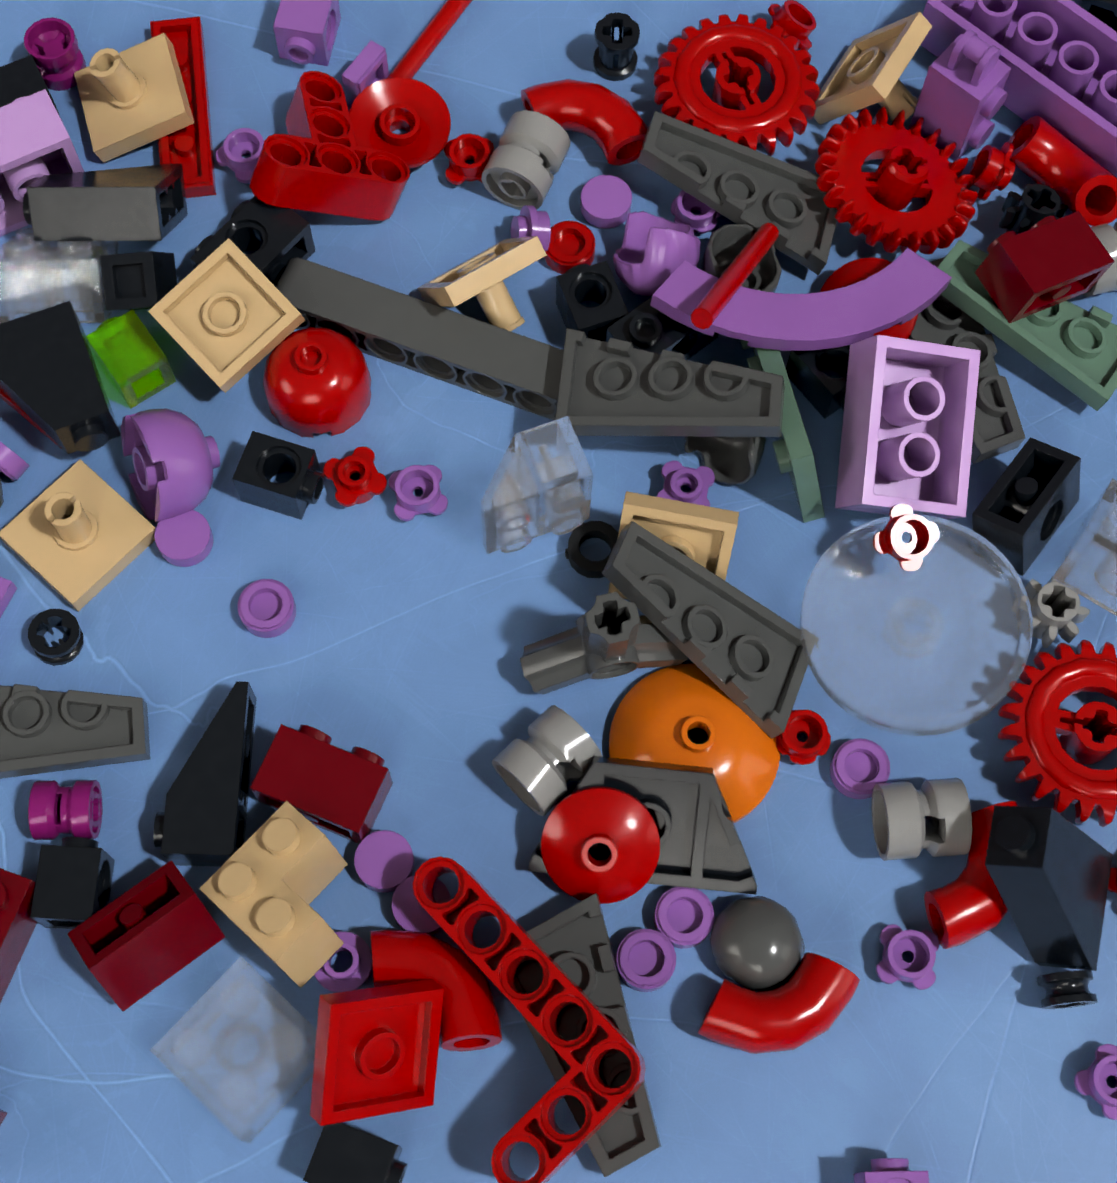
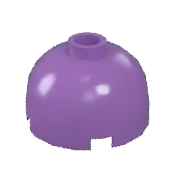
(169, 461)

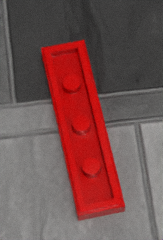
(191, 144)

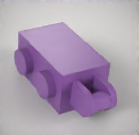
(962, 94)

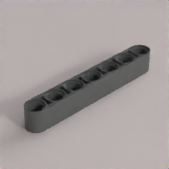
(426, 337)

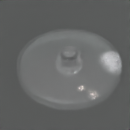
(921, 644)

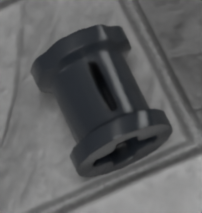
(624, 47)

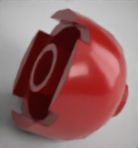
(317, 382)

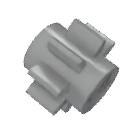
(1054, 611)

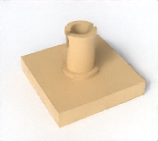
(872, 72)
(133, 97)
(484, 278)
(226, 315)
(693, 529)
(78, 534)

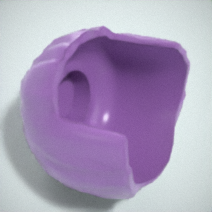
(653, 251)

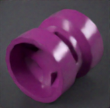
(54, 52)
(65, 809)

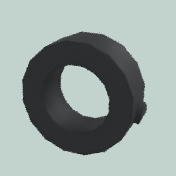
(586, 531)

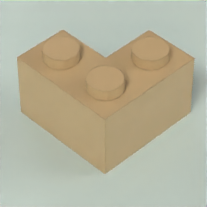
(269, 892)

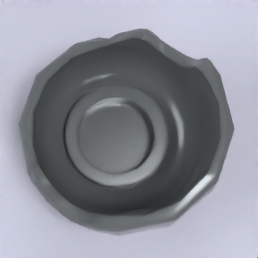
(727, 244)
(730, 458)
(757, 943)

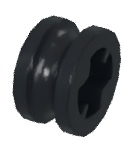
(67, 650)
(1067, 989)

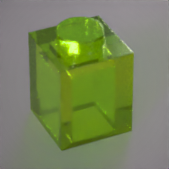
(131, 358)

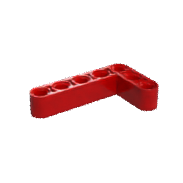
(541, 1010)

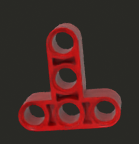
(320, 163)

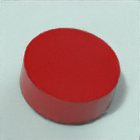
(570, 246)

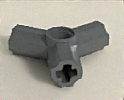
(603, 645)

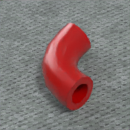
(591, 111)
(1060, 164)
(972, 900)
(468, 1006)
(782, 1016)

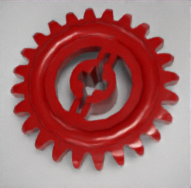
(734, 106)
(908, 170)
(1039, 720)

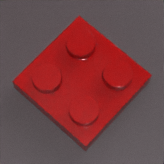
(376, 1051)

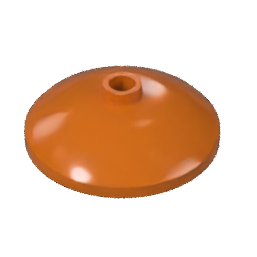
(667, 704)

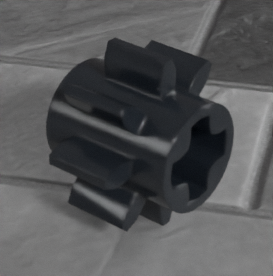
(1029, 208)

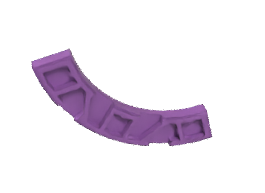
(808, 319)

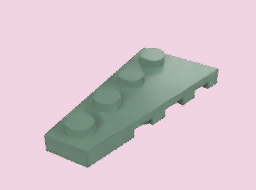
(1062, 340)
(793, 447)

